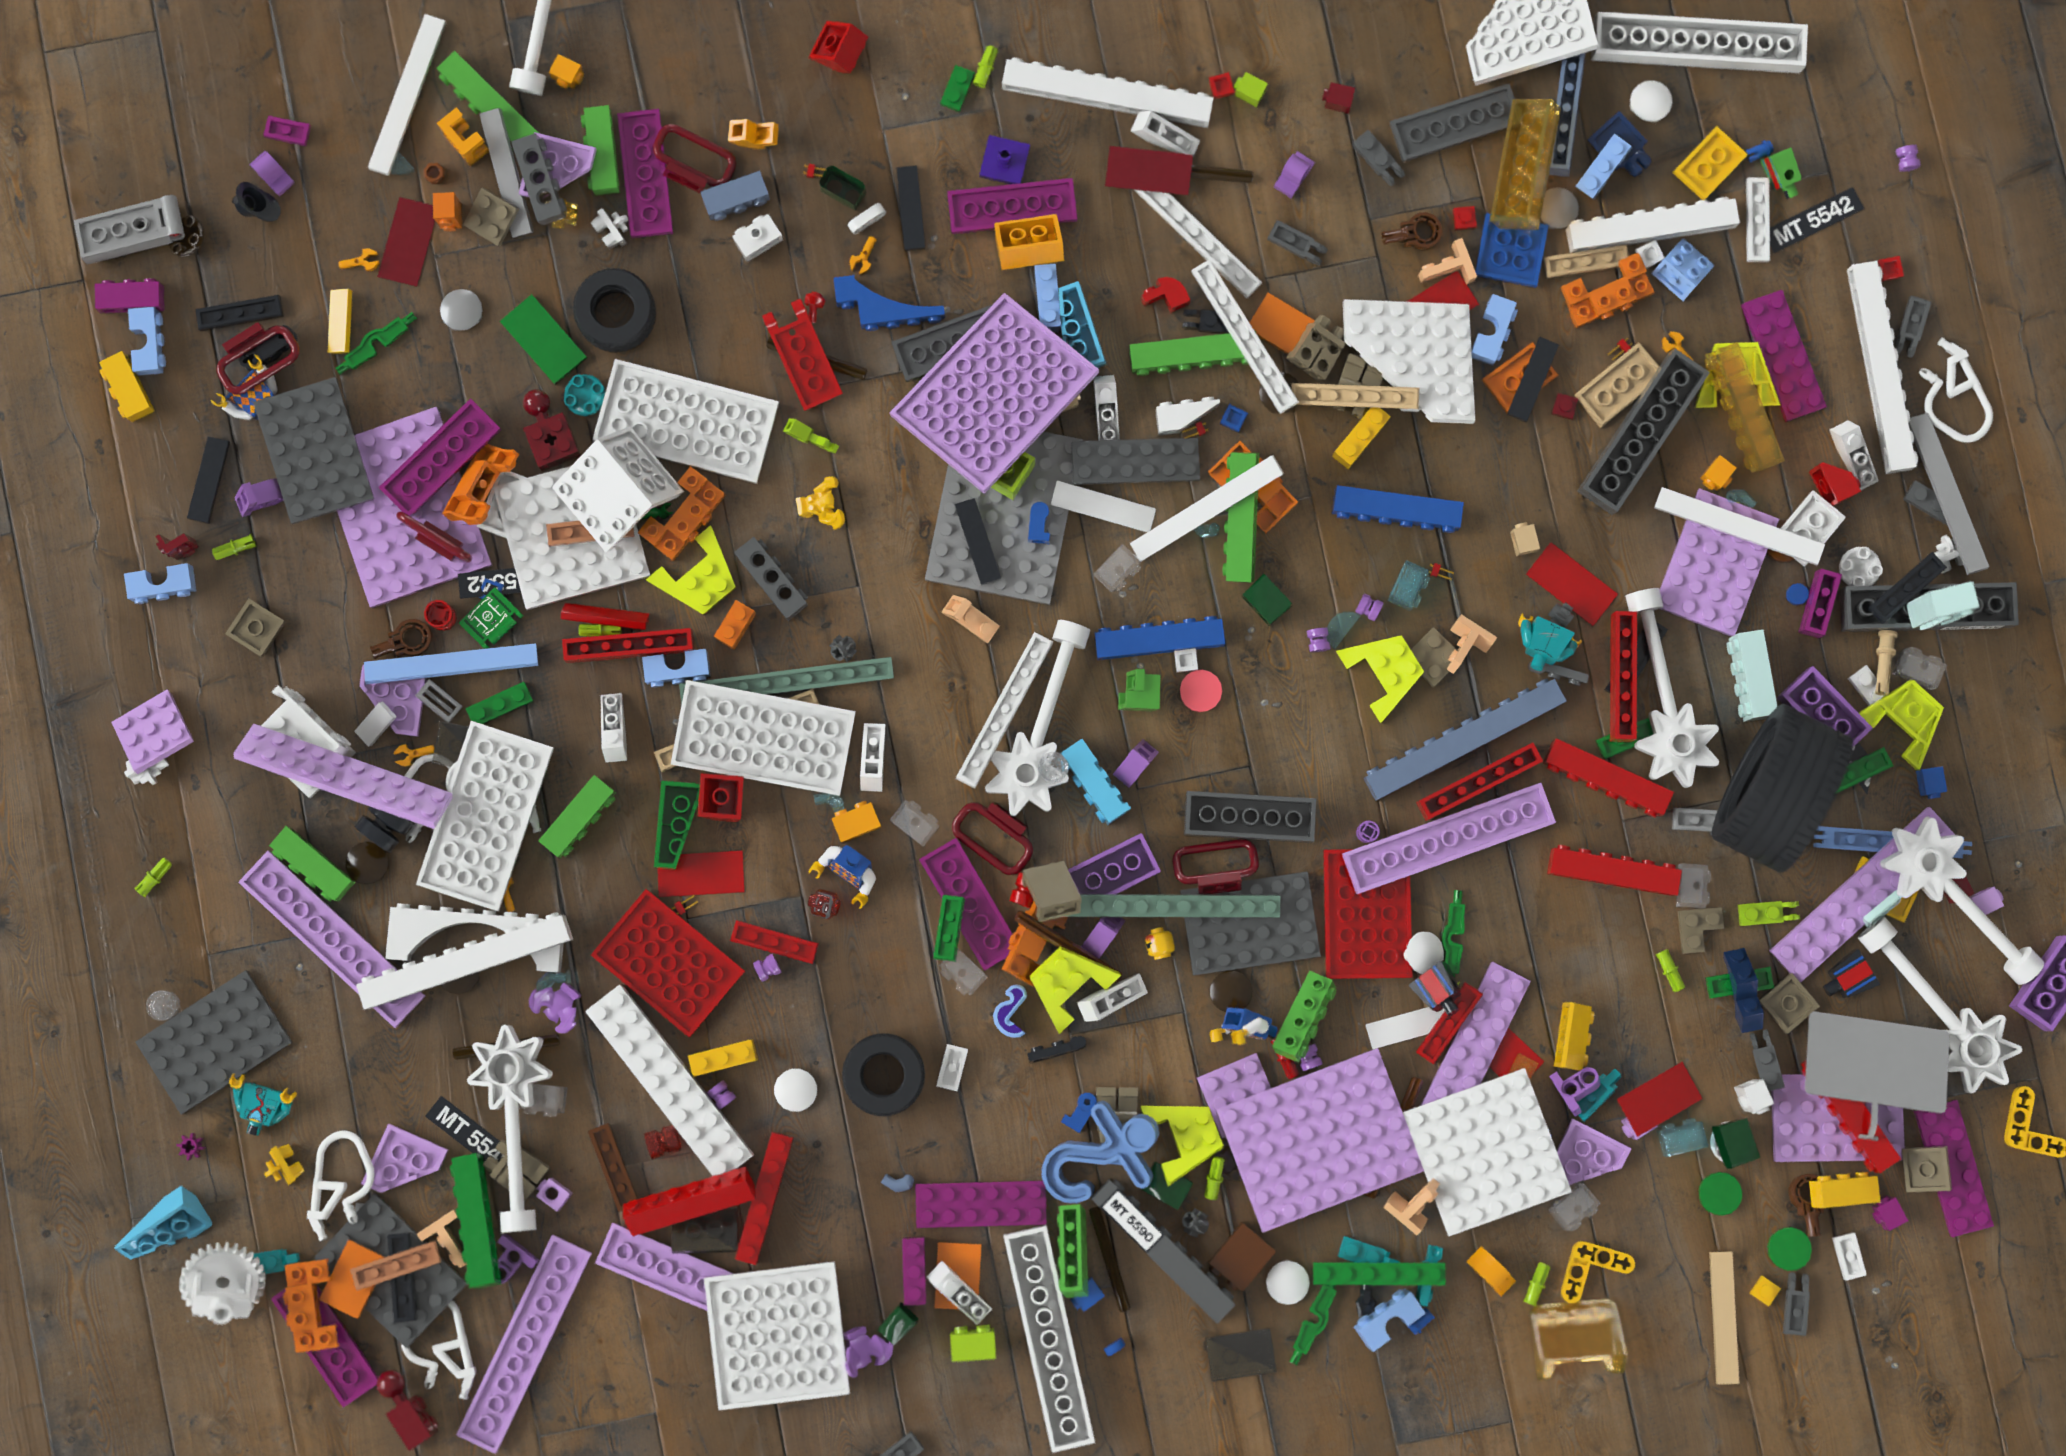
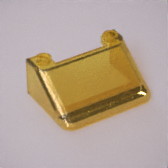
(1577, 1334)

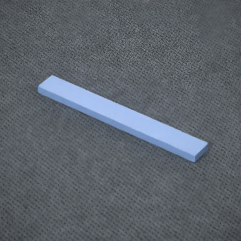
(450, 663)

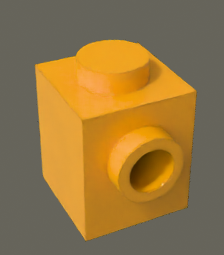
(566, 72)
(1718, 474)

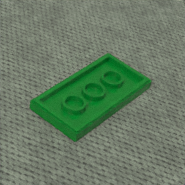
(543, 339)

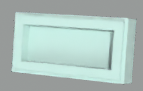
(1881, 909)

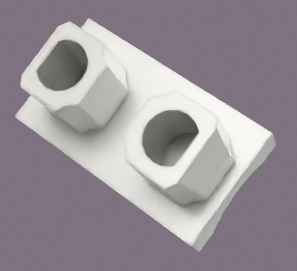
(614, 237)
(1947, 551)
(147, 775)

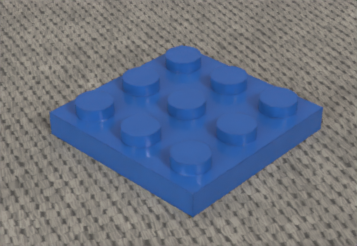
(1511, 253)

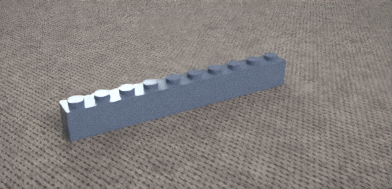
(1465, 739)

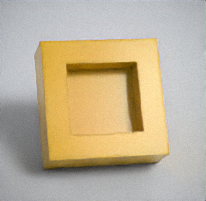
(1765, 1290)

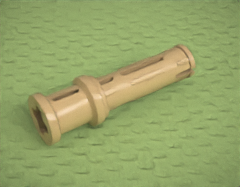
(1885, 652)

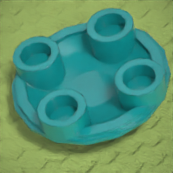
(584, 395)

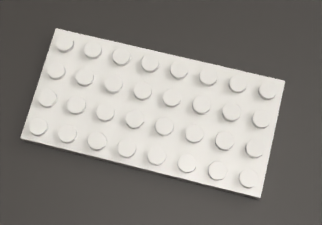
(689, 420)
(763, 737)
(487, 817)

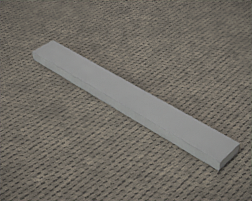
(1948, 494)

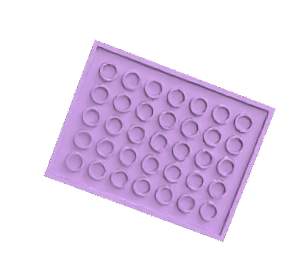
(994, 393)
(382, 546)
(1320, 1140)

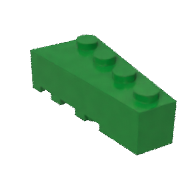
(675, 815)

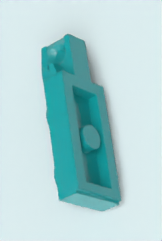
(1594, 1100)
(1362, 1252)
(275, 1260)
(1424, 1292)

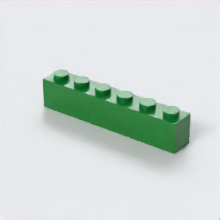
(475, 1221)
(1378, 1273)

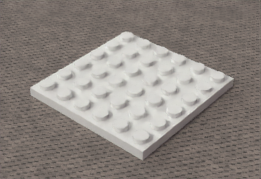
(562, 570)
(1487, 1152)
(776, 1335)

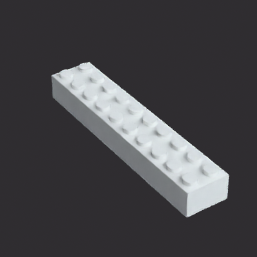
(1700, 42)
(669, 1082)
(1049, 1338)

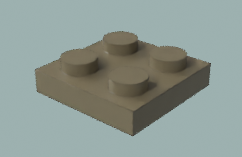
(491, 216)
(255, 627)
(1433, 656)
(1788, 1003)
(1926, 1169)

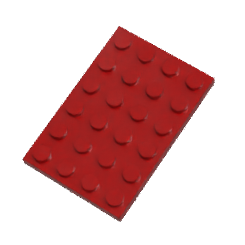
(1366, 929)
(668, 963)

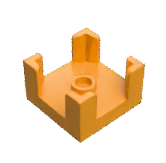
(471, 148)

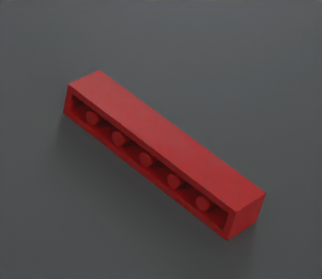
(627, 645)
(1623, 676)
(1608, 778)
(1479, 781)
(1613, 871)
(1856, 1120)
(765, 1198)
(688, 1201)

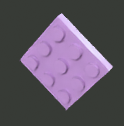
(152, 731)
(1232, 1084)

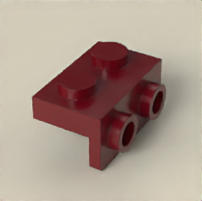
(177, 548)

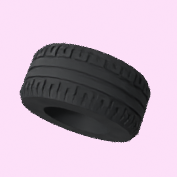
(605, 283)
(883, 1104)

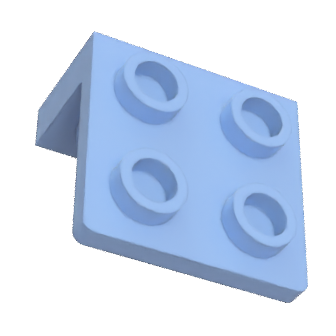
(1682, 269)

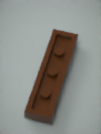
(612, 1165)

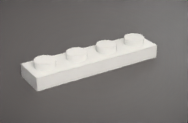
(1757, 219)

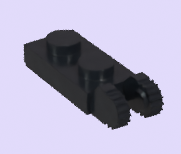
(1209, 321)
(1058, 1048)

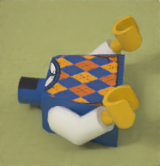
(242, 405)
(849, 866)
(1244, 1023)

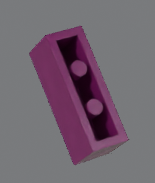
(120, 297)
(1820, 603)
(914, 1270)

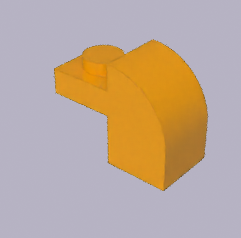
(753, 135)
(1491, 1271)

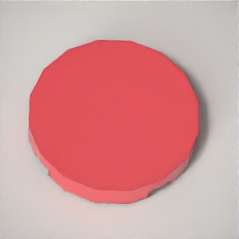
(1200, 691)

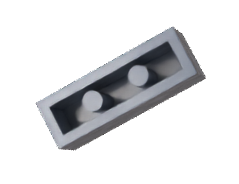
(735, 196)

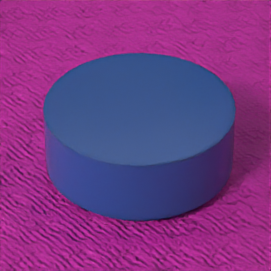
(1797, 594)
(1114, 1347)

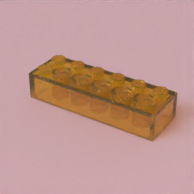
(1525, 164)
(1743, 407)

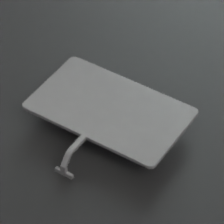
(1877, 1063)

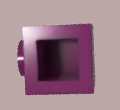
(1888, 1213)

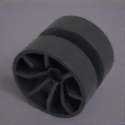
(381, 828)

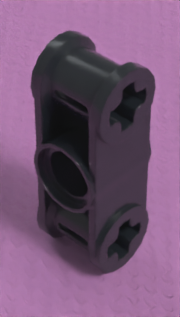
(267, 351)

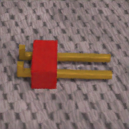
(811, 170)
(1623, 345)
(1200, 429)
(1435, 570)
(681, 910)

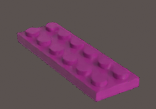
(644, 184)
(982, 207)
(1784, 355)
(440, 458)
(981, 919)
(980, 1204)
(1966, 1204)
(341, 1367)

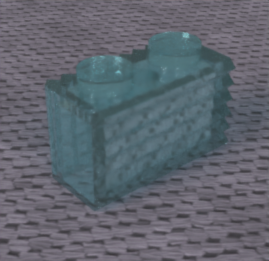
(1408, 586)
(1682, 1138)

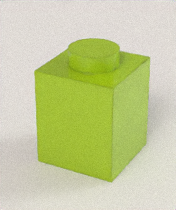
(1250, 89)

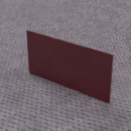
(1148, 170)
(407, 242)

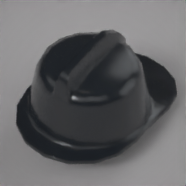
(254, 202)

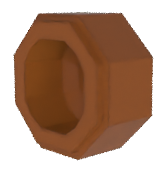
(434, 173)

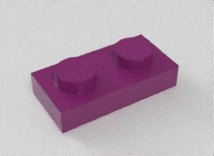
(287, 130)

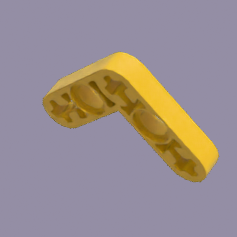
(2025, 1135)
(1584, 1262)

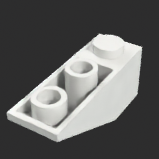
(1106, 407)
(1178, 417)
(1854, 452)
(613, 728)
(959, 1292)

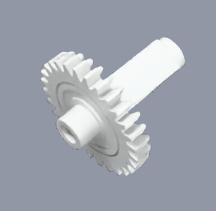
(218, 1296)

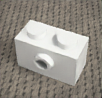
(757, 237)
(1754, 1096)

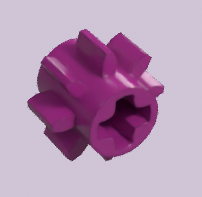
(194, 1141)

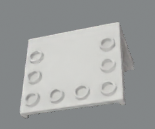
(615, 486)
(301, 722)

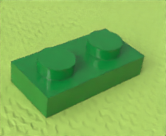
(957, 88)

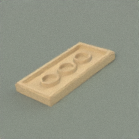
(1617, 385)

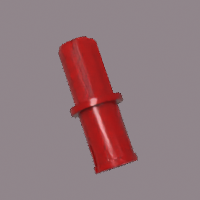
(1288, 1065)

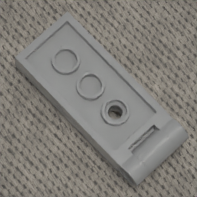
(121, 230)

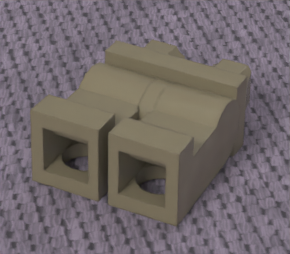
(1318, 348)
(1350, 376)
(1126, 1103)
(531, 1167)

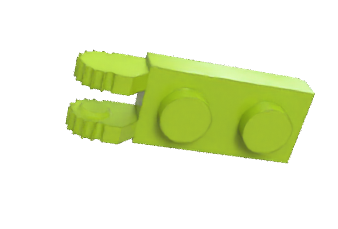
(1765, 913)

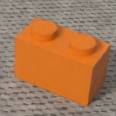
(447, 211)
(735, 624)

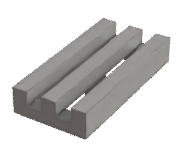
(452, 712)

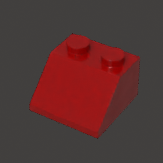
(839, 46)
(1835, 483)
(720, 797)

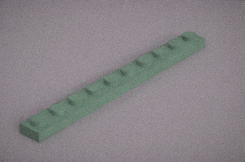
(807, 677)
(1178, 905)

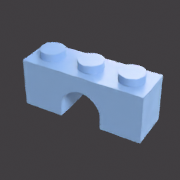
(1603, 166)
(1048, 296)
(1500, 313)
(150, 358)
(179, 582)
(695, 668)
(1372, 1327)

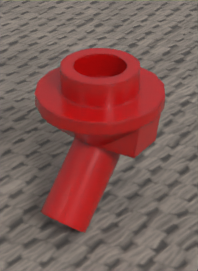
(814, 301)

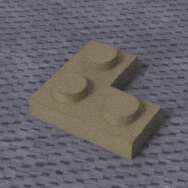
(1692, 925)

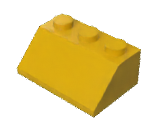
(1573, 1036)

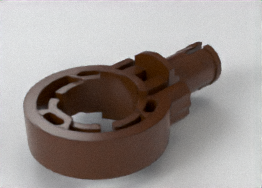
(1410, 227)
(388, 646)
(1803, 1207)

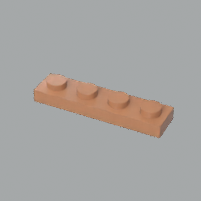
(571, 533)
(395, 1265)

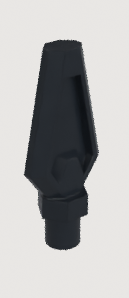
(1365, 1302)

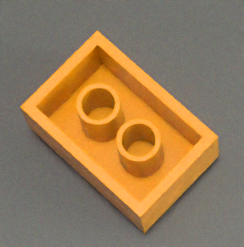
(1029, 242)

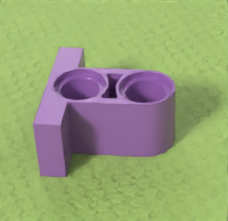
(272, 173)
(1293, 174)
(258, 496)
(1135, 763)
(1102, 935)
(1577, 1081)
(505, 1261)

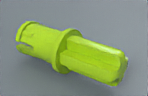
(985, 66)
(233, 547)
(598, 630)
(153, 877)
(1670, 970)
(1214, 1178)
(1537, 1283)

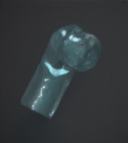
(1740, 496)
(1207, 531)
(833, 800)
(549, 979)

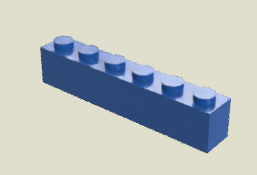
(1398, 508)
(1159, 639)

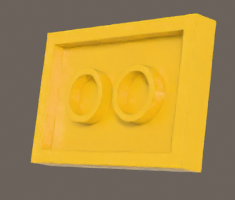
(1710, 163)

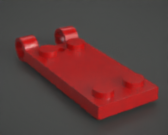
(804, 358)

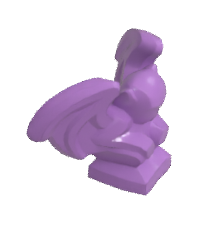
(558, 1005)
(860, 1347)

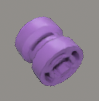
(1908, 158)
(1364, 605)
(1319, 644)
(1367, 831)
(767, 968)
(1311, 1059)
(725, 1097)

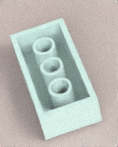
(1942, 606)
(1752, 675)

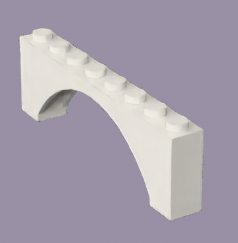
(413, 927)

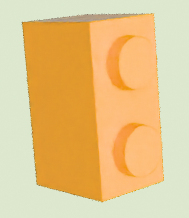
(856, 822)

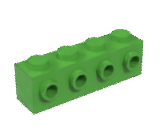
(600, 135)
(577, 817)
(312, 864)
(1304, 1017)
(1073, 1251)

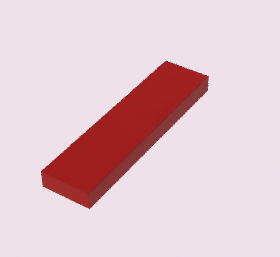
(604, 616)
(774, 942)
(1447, 1026)

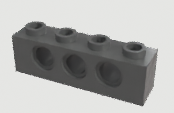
(524, 149)
(747, 555)

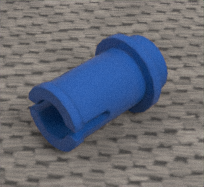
(1760, 150)
(1420, 1323)

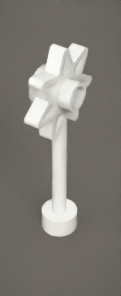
(527, 79)
(1677, 740)
(1019, 769)
(1928, 864)
(1974, 1046)
(509, 1073)

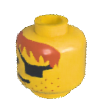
(1160, 943)

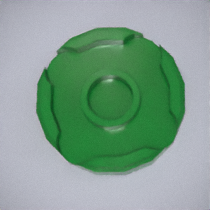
(1720, 1193)
(1789, 1248)

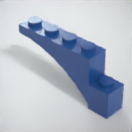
(879, 311)

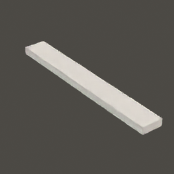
(406, 95)
(1202, 241)
(1245, 336)
(1207, 508)
(1739, 526)
(1004, 710)

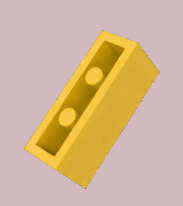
(126, 387)
(1361, 436)
(722, 1057)
(1844, 1190)

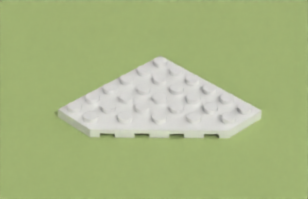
(1529, 35)
(1418, 348)

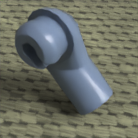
(898, 1185)

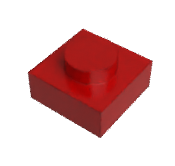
(1221, 85)
(1464, 218)
(1891, 268)

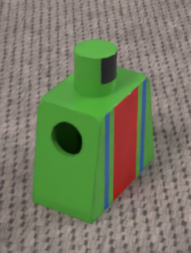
(1782, 172)

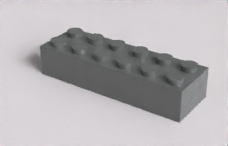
(1250, 817)

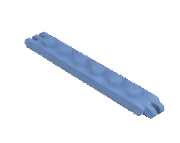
(1863, 840)

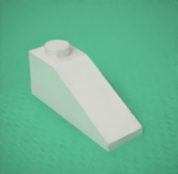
(1163, 133)
(872, 757)
(1113, 998)

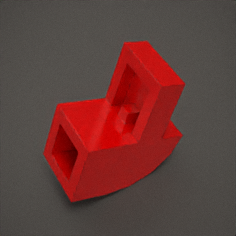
(1170, 290)

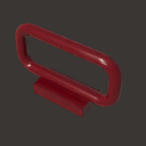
(685, 174)
(247, 341)
(435, 538)
(1005, 822)
(1220, 881)

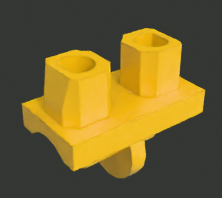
(289, 1173)

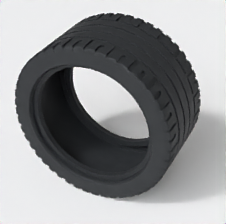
(1782, 788)

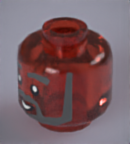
(824, 904)

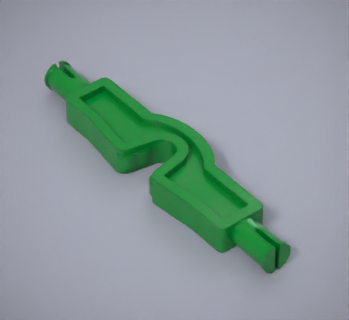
(366, 350)
(1456, 926)
(1308, 1329)

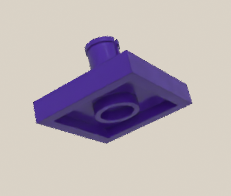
(1004, 160)

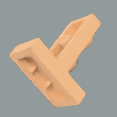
(1451, 264)
(971, 618)
(1470, 635)
(1410, 1212)
(445, 1237)

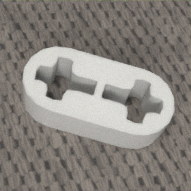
(866, 218)

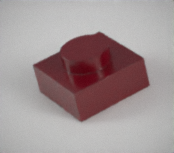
(1564, 406)

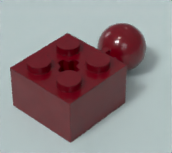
(538, 434)
(409, 1416)

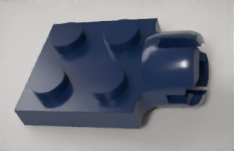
(1626, 131)

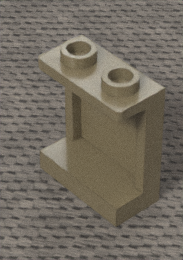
(1052, 891)

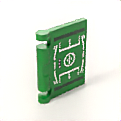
(490, 618)

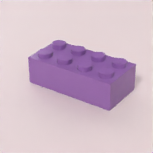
(1820, 700)
(1116, 868)
(2045, 995)

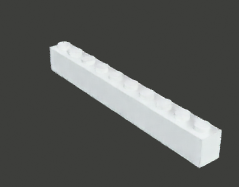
(1106, 92)
(1882, 367)
(464, 962)

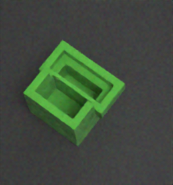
(1141, 692)

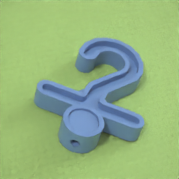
(1120, 1148)

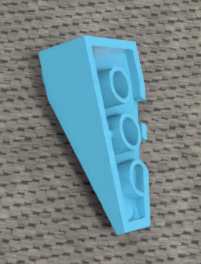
(171, 1219)

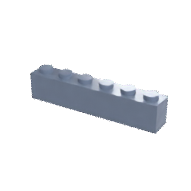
(1568, 101)

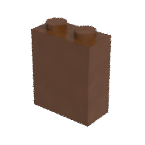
(1241, 1257)

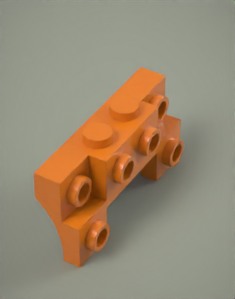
(1617, 295)
(471, 492)
(1273, 496)
(687, 519)
(1026, 948)
(304, 1306)

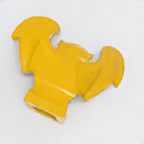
(821, 504)

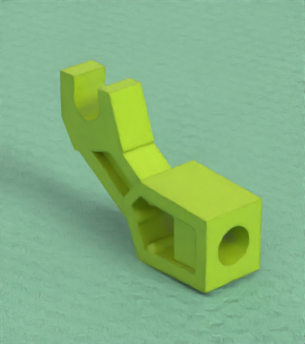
(805, 434)

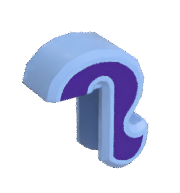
(1006, 1010)

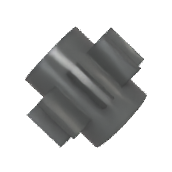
(1561, 614)
(843, 648)
(1195, 1223)

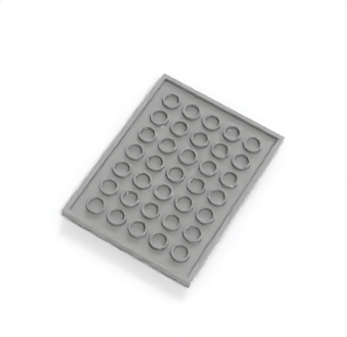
(1024, 567)

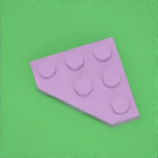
(568, 160)
(401, 700)
(1589, 1153)
(403, 1158)

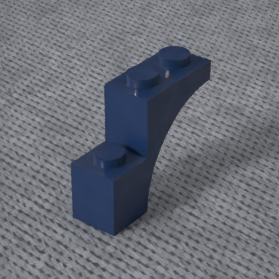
(1744, 986)

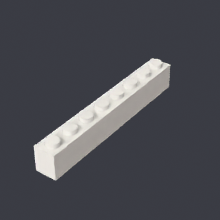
(1653, 225)

